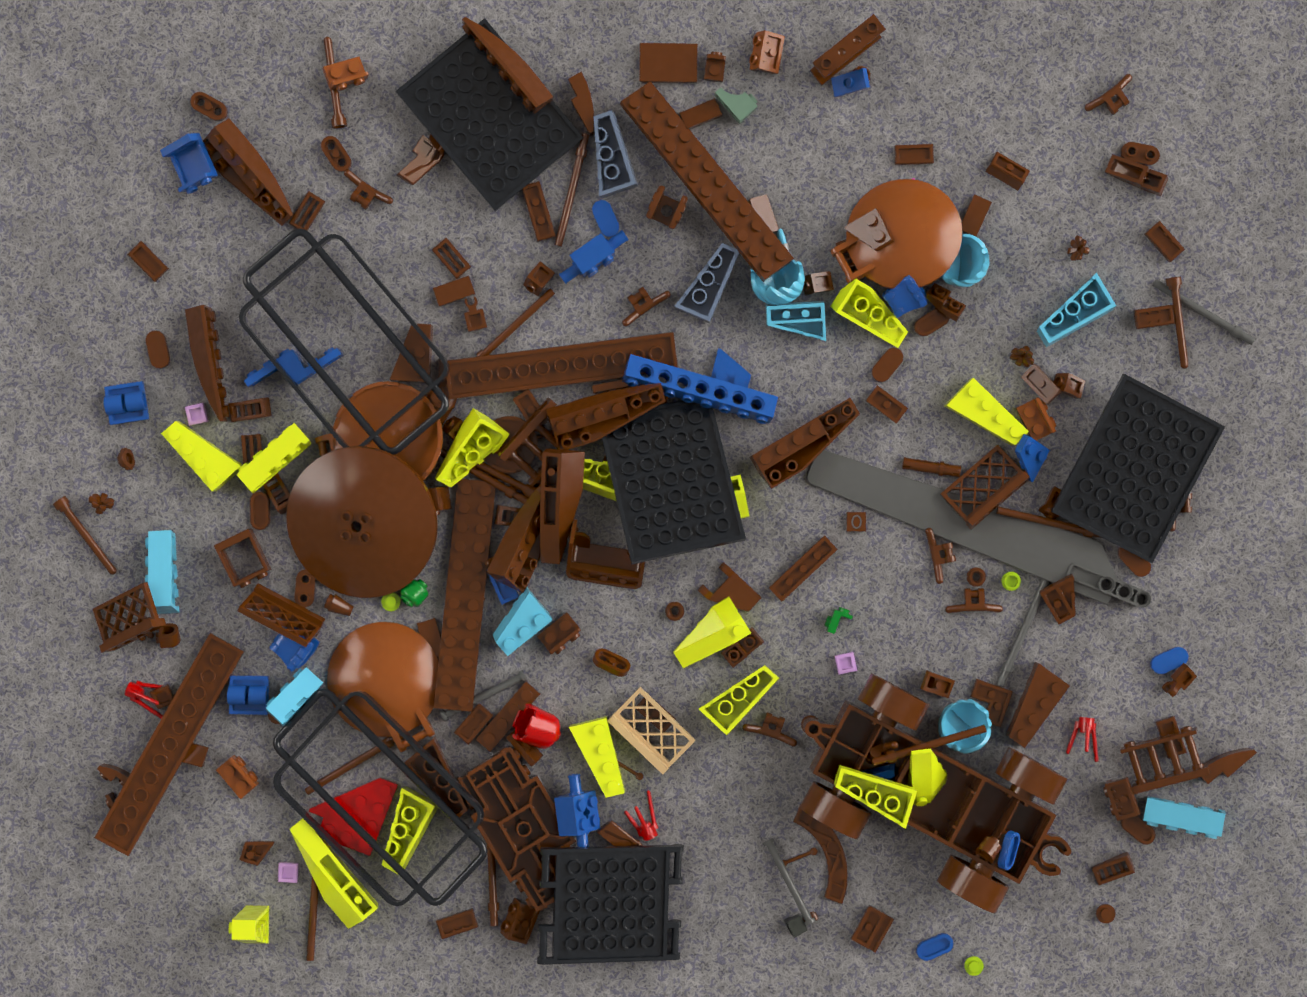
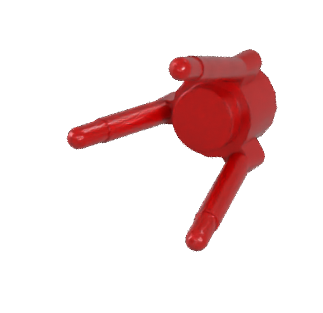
(136, 692)
(1086, 726)
(646, 829)

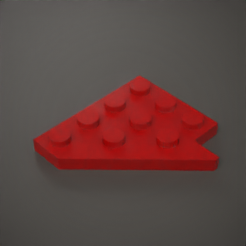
(367, 805)

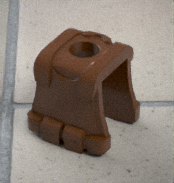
(659, 201)

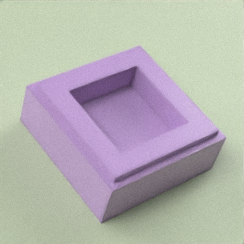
(196, 414)
(845, 663)
(288, 872)

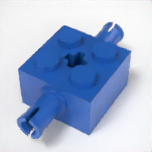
(592, 256)
(577, 812)

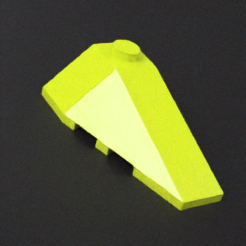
(865, 308)
(472, 444)
(713, 633)
(925, 776)

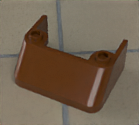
(601, 563)

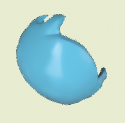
(970, 263)
(782, 286)
(964, 716)

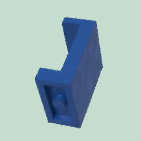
(190, 162)

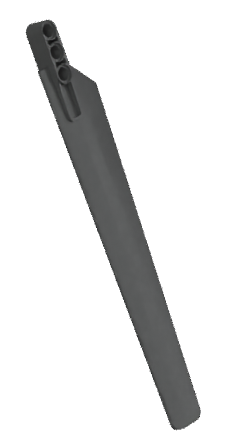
(1022, 544)

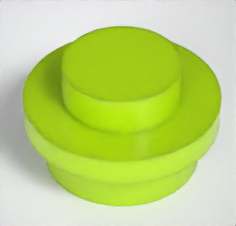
(1011, 581)
(391, 602)
(973, 965)

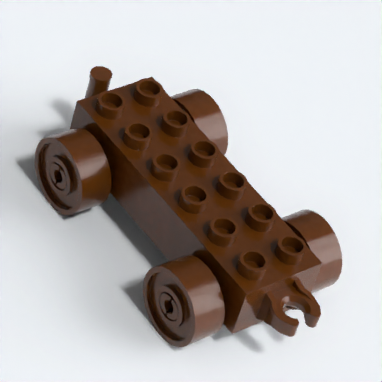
(961, 812)

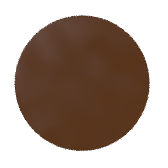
(511, 425)

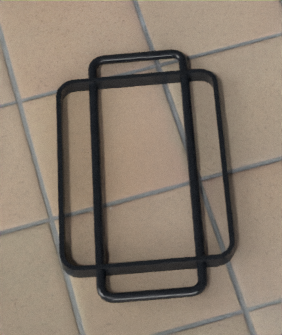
(259, 297)
(290, 761)

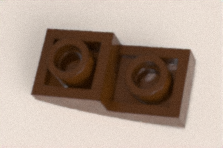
(944, 303)
(740, 650)
(111, 772)

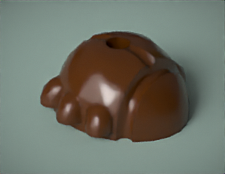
(126, 459)

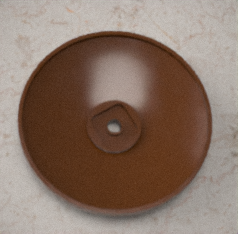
(387, 502)

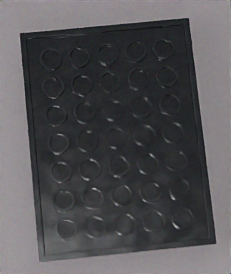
(485, 123)
(1137, 468)
(672, 482)

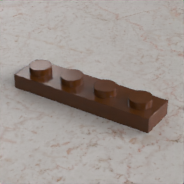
(803, 568)
(504, 719)

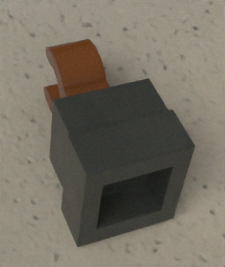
(796, 924)

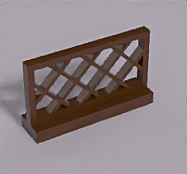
(995, 499)
(280, 607)
(131, 631)

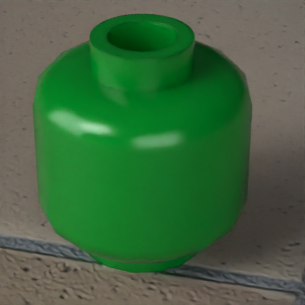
(414, 593)

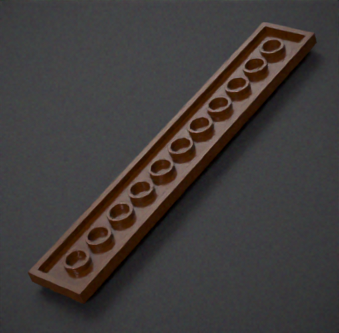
(706, 181)
(555, 365)
(465, 595)
(169, 744)

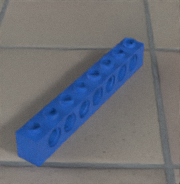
(709, 385)

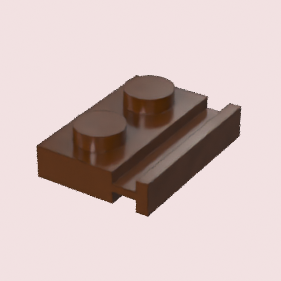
(872, 928)

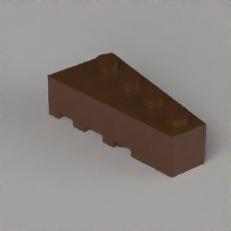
(1036, 703)
(435, 780)

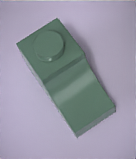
(738, 106)

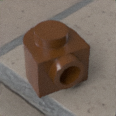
(168, 636)
(989, 848)

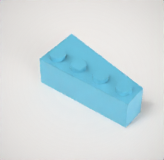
(1078, 311)
(161, 570)
(1184, 816)

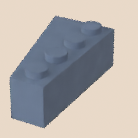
(613, 161)
(706, 290)

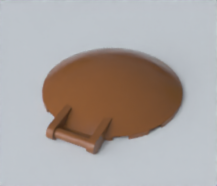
(923, 231)
(378, 405)
(395, 670)

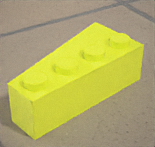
(983, 410)
(202, 456)
(737, 701)
(599, 751)
(880, 794)
(251, 925)

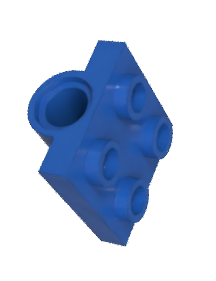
(126, 403)
(248, 694)

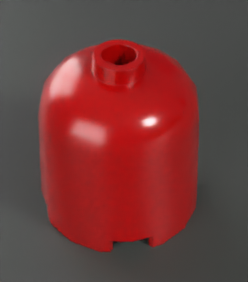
(536, 727)

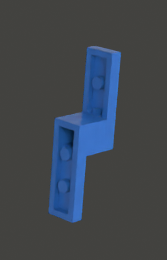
(293, 365)

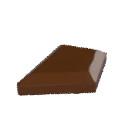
(255, 851)

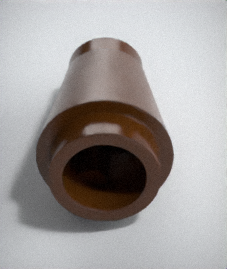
(338, 605)

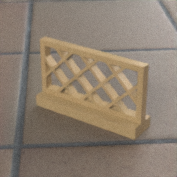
(642, 744)

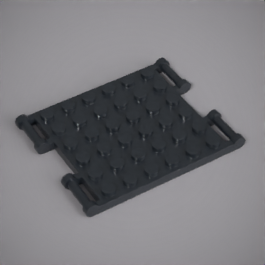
(610, 904)

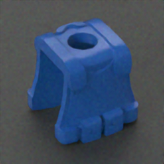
(905, 297)
(292, 653)

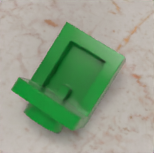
(833, 620)

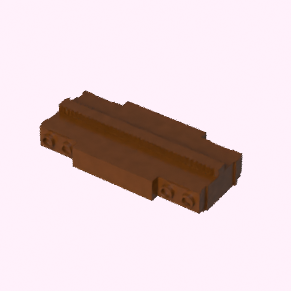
(516, 821)

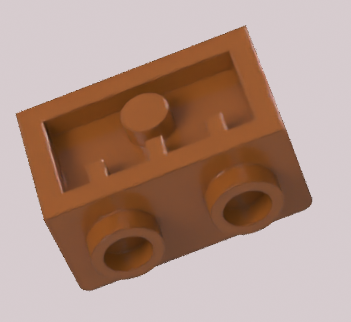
(766, 52)
(345, 73)
(1036, 418)
(237, 776)

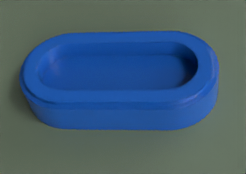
(605, 218)
(1169, 660)
(1009, 850)
(934, 946)

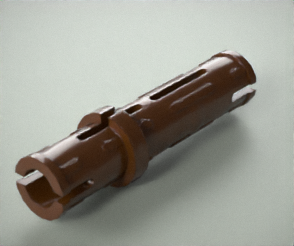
(931, 467)

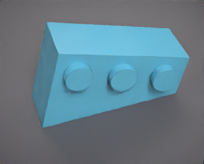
(798, 317)
(521, 622)
(293, 695)

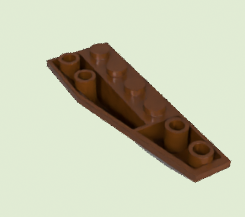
(511, 67)
(246, 170)
(207, 357)
(600, 414)
(800, 447)
(560, 495)
(519, 547)

